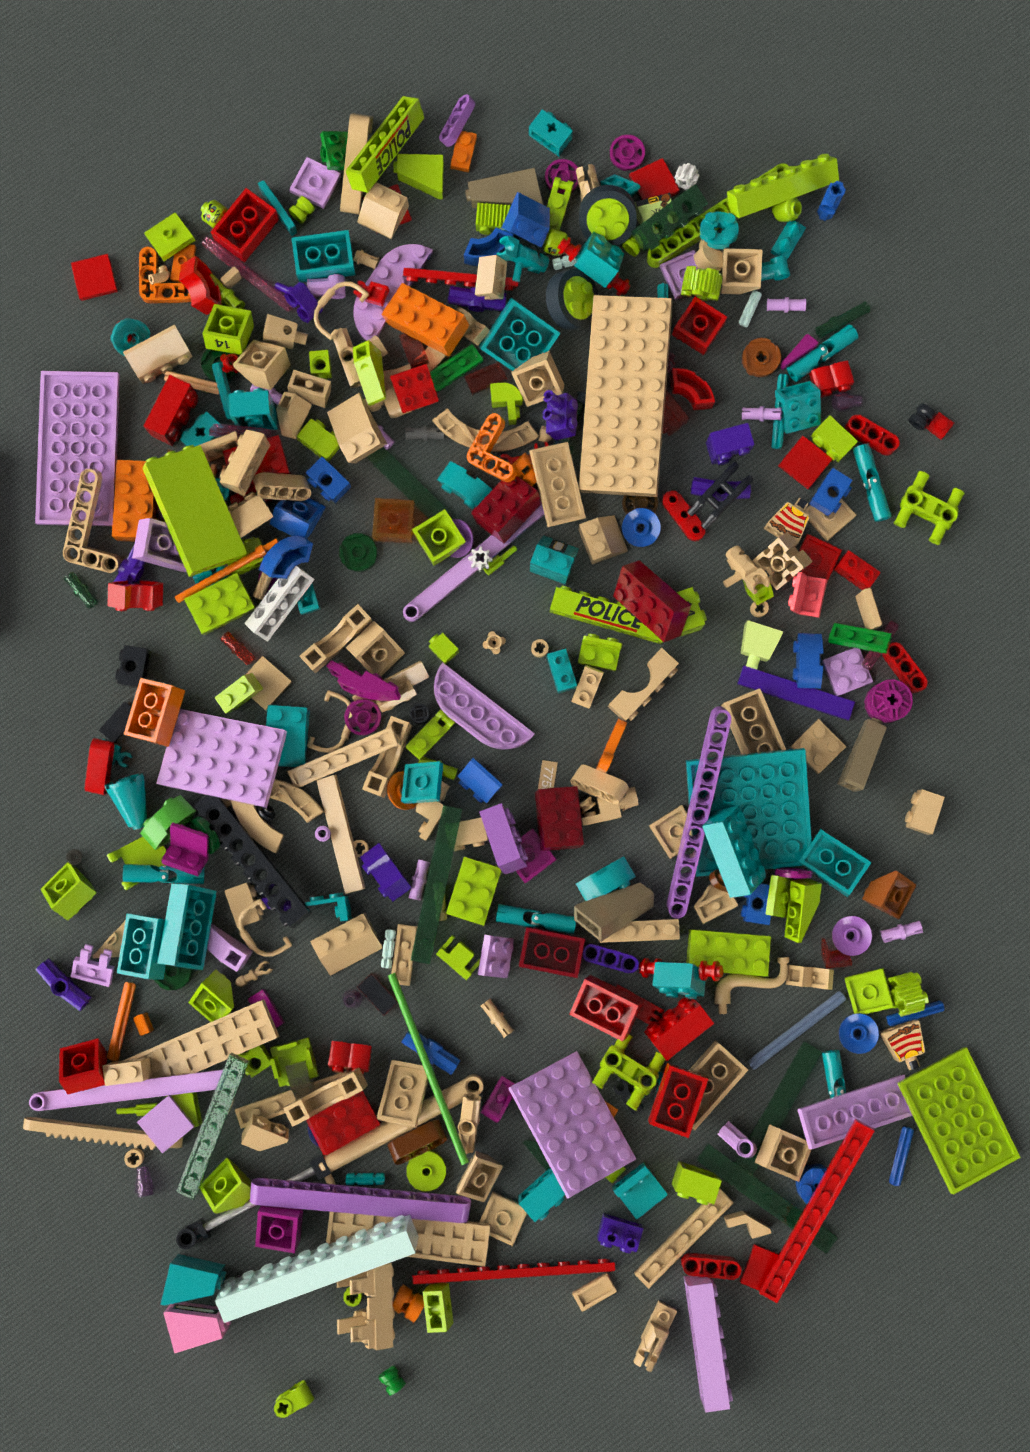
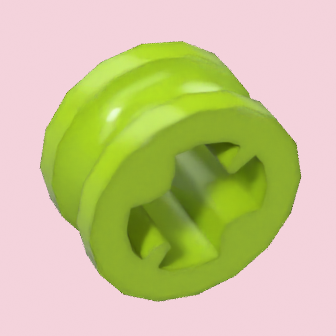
(348, 1300)

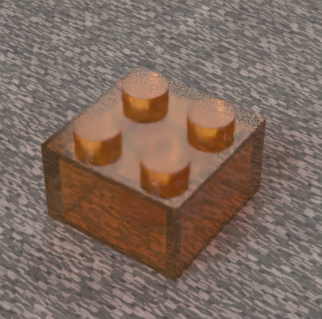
(393, 520)

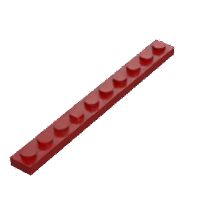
(816, 1210)
(505, 1272)

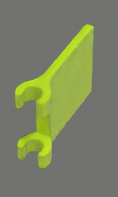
(139, 853)

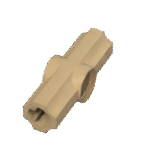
(345, 347)
(470, 1114)

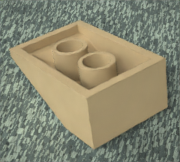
(356, 429)

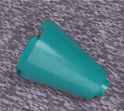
(130, 799)

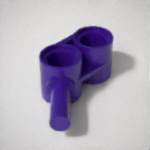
(300, 296)

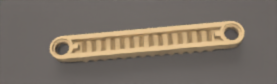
(92, 1131)

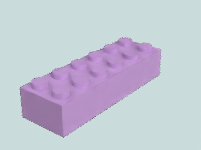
(706, 1343)

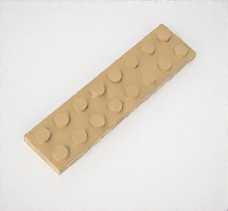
(212, 1042)
(436, 1241)

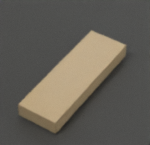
(402, 961)

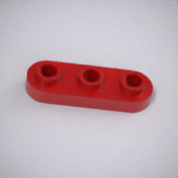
(685, 524)

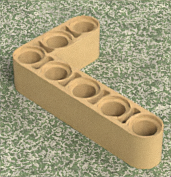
(359, 129)
(85, 526)

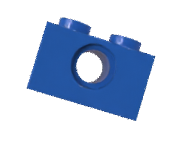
(323, 470)
(823, 501)
(756, 915)

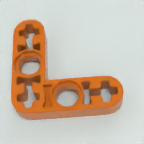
(158, 288)
(483, 451)
(610, 748)

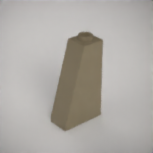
(503, 188)
(862, 755)
(613, 910)

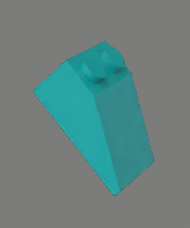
(296, 723)
(834, 863)

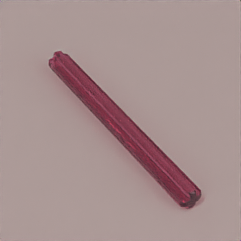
(246, 272)

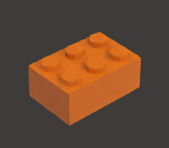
(154, 712)

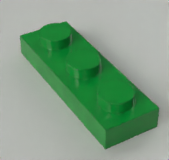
(455, 367)
(860, 638)

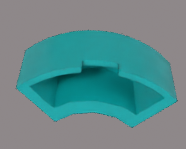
(457, 481)
(606, 879)

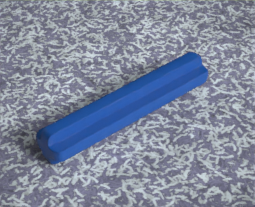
(931, 1008)
(901, 1156)

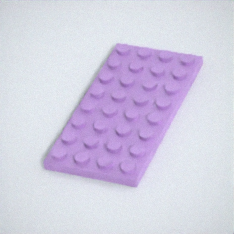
(74, 435)

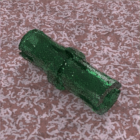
(80, 590)

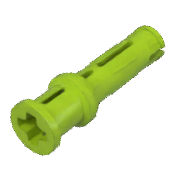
(227, 295)

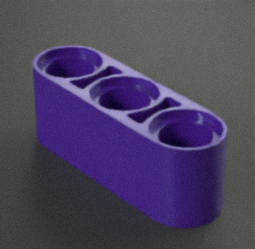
(618, 964)

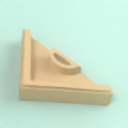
(112, 943)

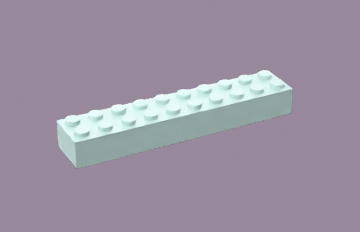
(317, 1268)

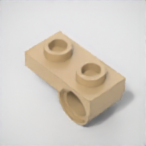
(587, 686)

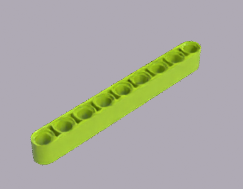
(693, 229)

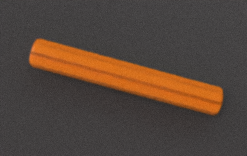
(121, 1021)

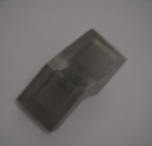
(299, 1079)

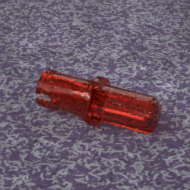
(237, 648)

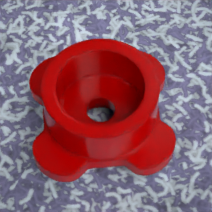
(226, 359)

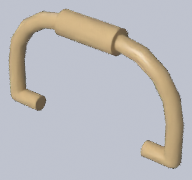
(327, 296)
(345, 734)
(247, 938)

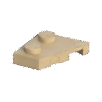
(714, 904)

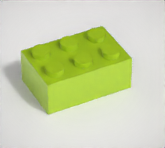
(220, 604)
(473, 891)

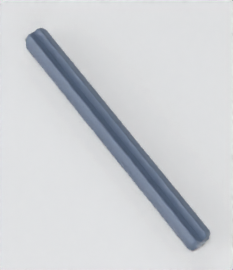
(796, 1030)

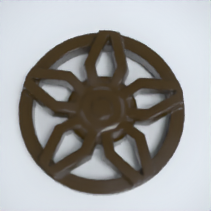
(639, 502)

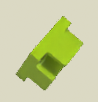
(458, 958)
(289, 1054)

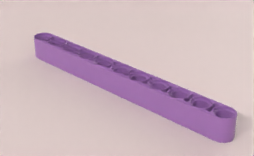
(696, 803)
(359, 1200)

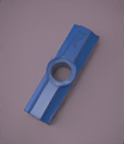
(831, 200)
(435, 1053)

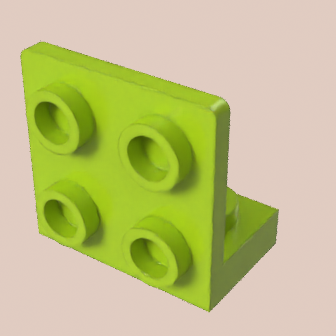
(599, 652)

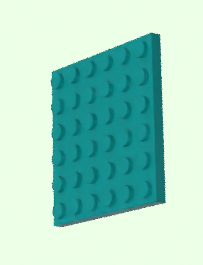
(772, 797)

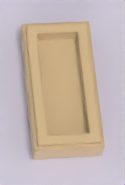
(594, 1292)

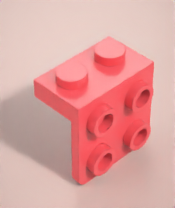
(807, 595)

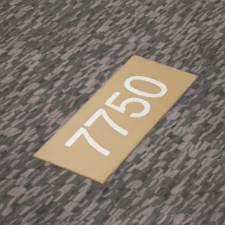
(547, 774)

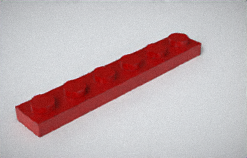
(449, 277)

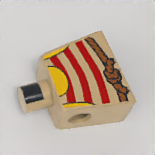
(789, 519)
(905, 1042)

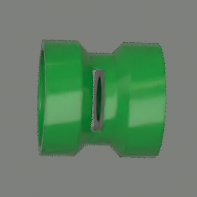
(392, 1380)

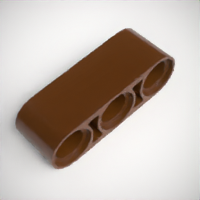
(417, 1142)

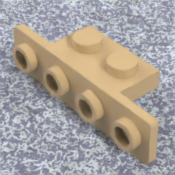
(405, 681)

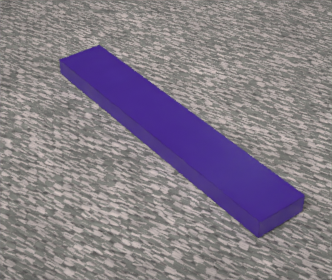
(788, 691)

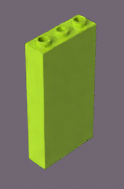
(194, 509)

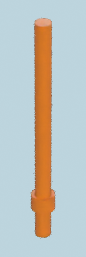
(260, 551)

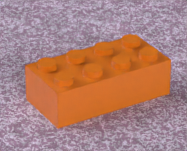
(425, 319)
(132, 500)

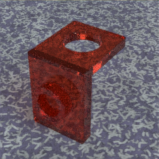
(835, 958)

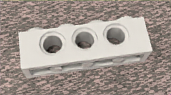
(278, 603)

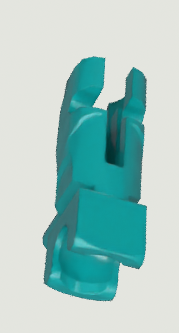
(523, 257)

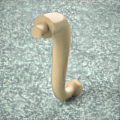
(726, 984)

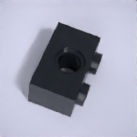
(131, 654)

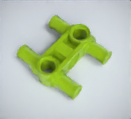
(929, 508)
(629, 1071)

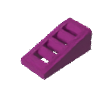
(805, 346)

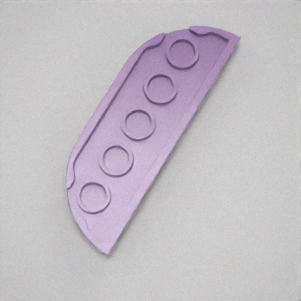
(388, 273)
(477, 712)

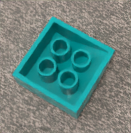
(518, 336)

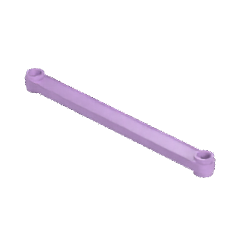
(462, 571)
(129, 1091)

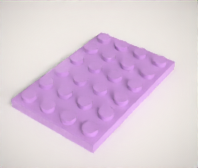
(222, 758)
(572, 1124)

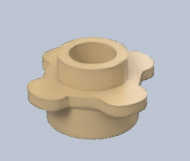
(493, 637)

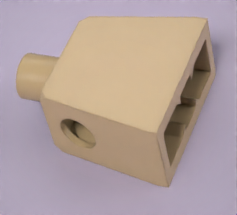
(276, 331)

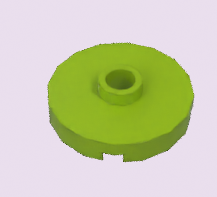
(434, 1179)

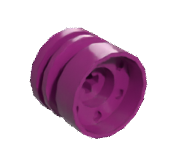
(881, 709)

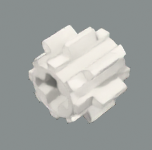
(686, 176)
(479, 564)

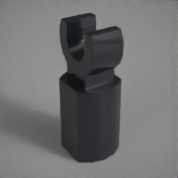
(626, 1095)

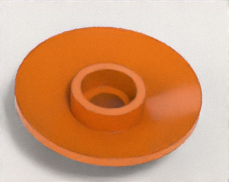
(394, 786)

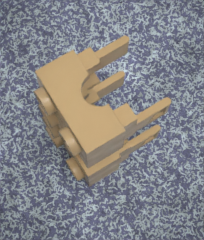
(374, 1322)

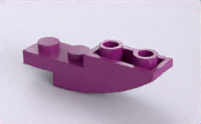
(366, 685)

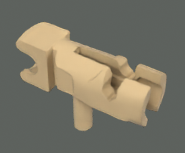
(745, 570)

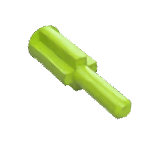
(498, 561)
(140, 1109)

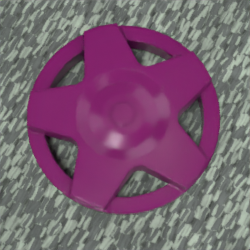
(627, 152)
(562, 172)
(362, 716)
(793, 872)

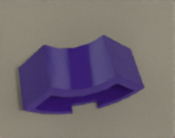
(385, 872)

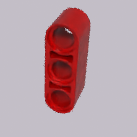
(882, 435)
(913, 670)
(99, 766)
(718, 1272)

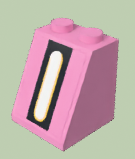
(194, 1325)

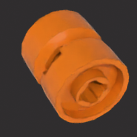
(523, 461)
(401, 1300)

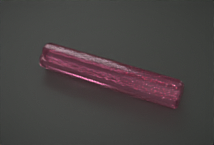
(872, 656)

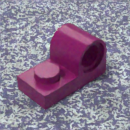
(498, 1100)

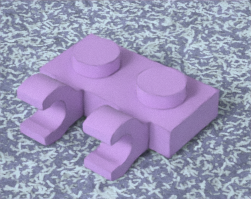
(93, 971)

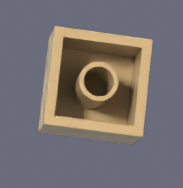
(783, 1153)

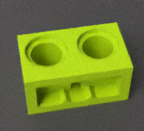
(258, 1052)

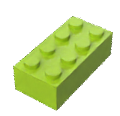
(735, 951)

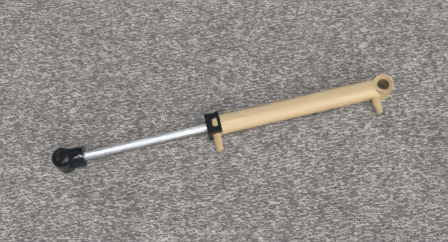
(325, 1164)

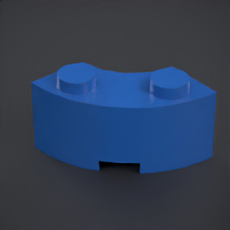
(485, 247)
(285, 556)
(808, 660)

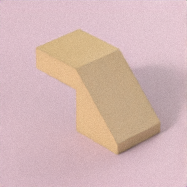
(476, 331)
(810, 977)
(755, 1227)

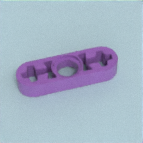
(457, 120)

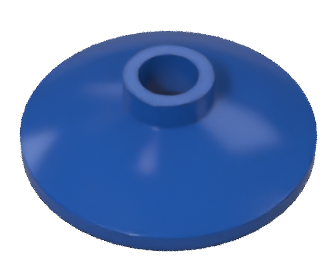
(651, 527)
(868, 1033)

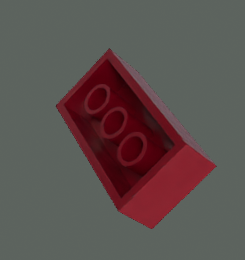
(651, 601)

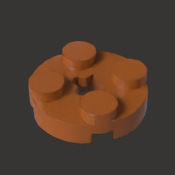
(768, 350)

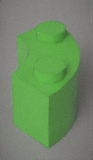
(157, 828)

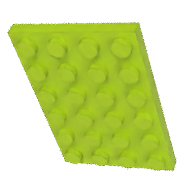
(958, 1120)

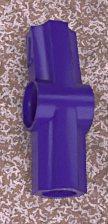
(467, 298)
(700, 485)
(130, 569)
(72, 994)

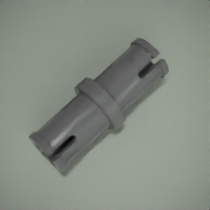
(424, 433)

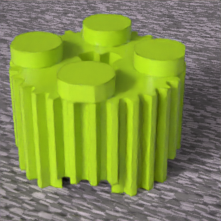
(702, 283)
(907, 993)

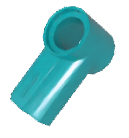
(775, 269)

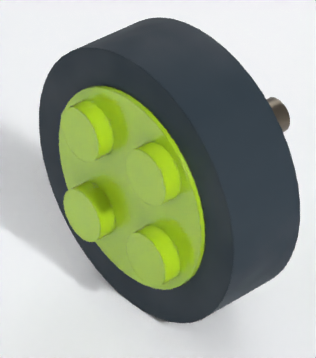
(608, 212)
(571, 299)

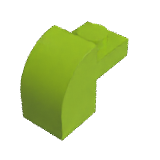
(506, 396)

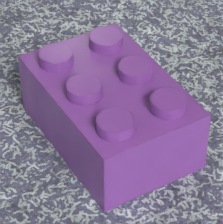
(504, 838)

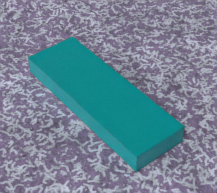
(273, 201)

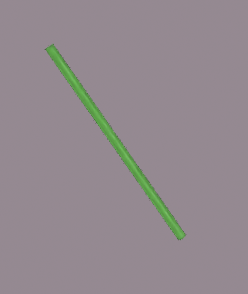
(428, 1069)

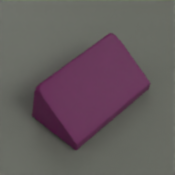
(276, 1017)

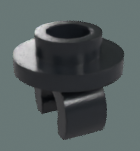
(267, 813)

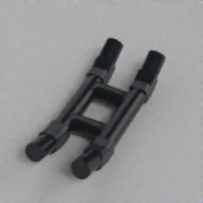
(720, 507)

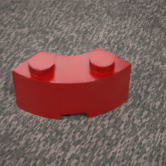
(200, 285)
(692, 387)
(142, 595)

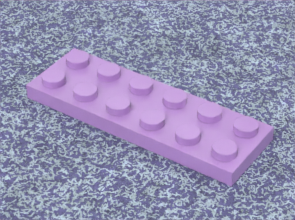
(872, 1105)

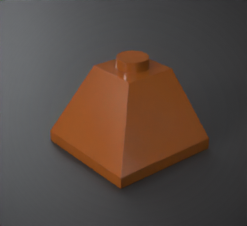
(890, 893)

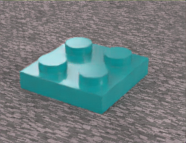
(422, 782)

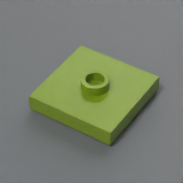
(169, 236)
(778, 896)
(869, 992)

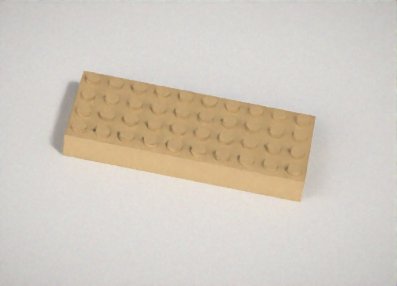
(625, 395)

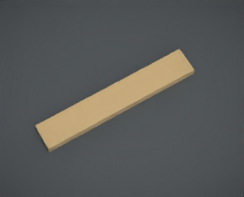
(344, 757)
(340, 834)
(274, 1105)
(682, 1239)

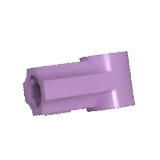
(319, 286)
(736, 1139)

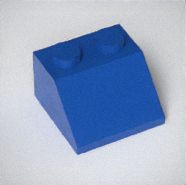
(528, 220)
(297, 517)
(479, 781)

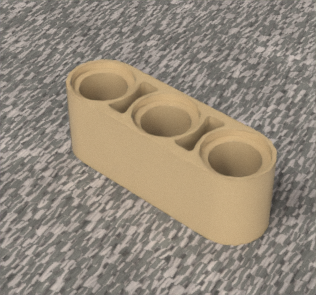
(282, 486)
(599, 784)

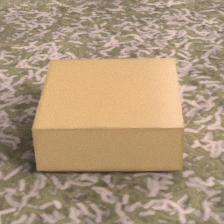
(231, 278)

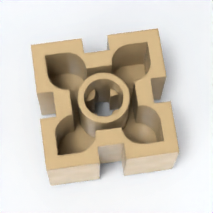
(782, 560)

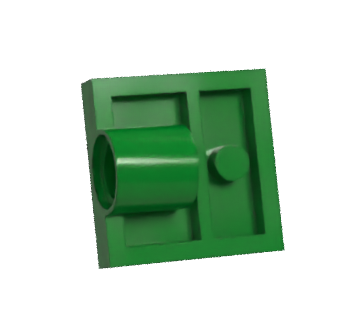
(333, 149)

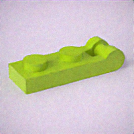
(558, 202)
(430, 735)

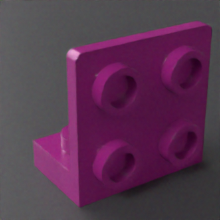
(187, 849)

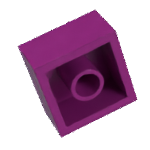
(279, 1228)

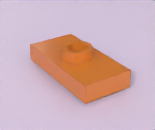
(180, 258)

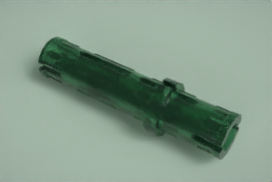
(836, 322)

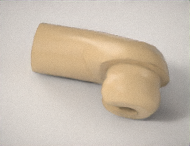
(162, 275)

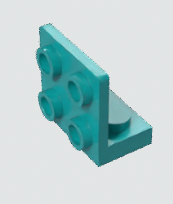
(800, 406)
(343, 908)
(639, 1190)

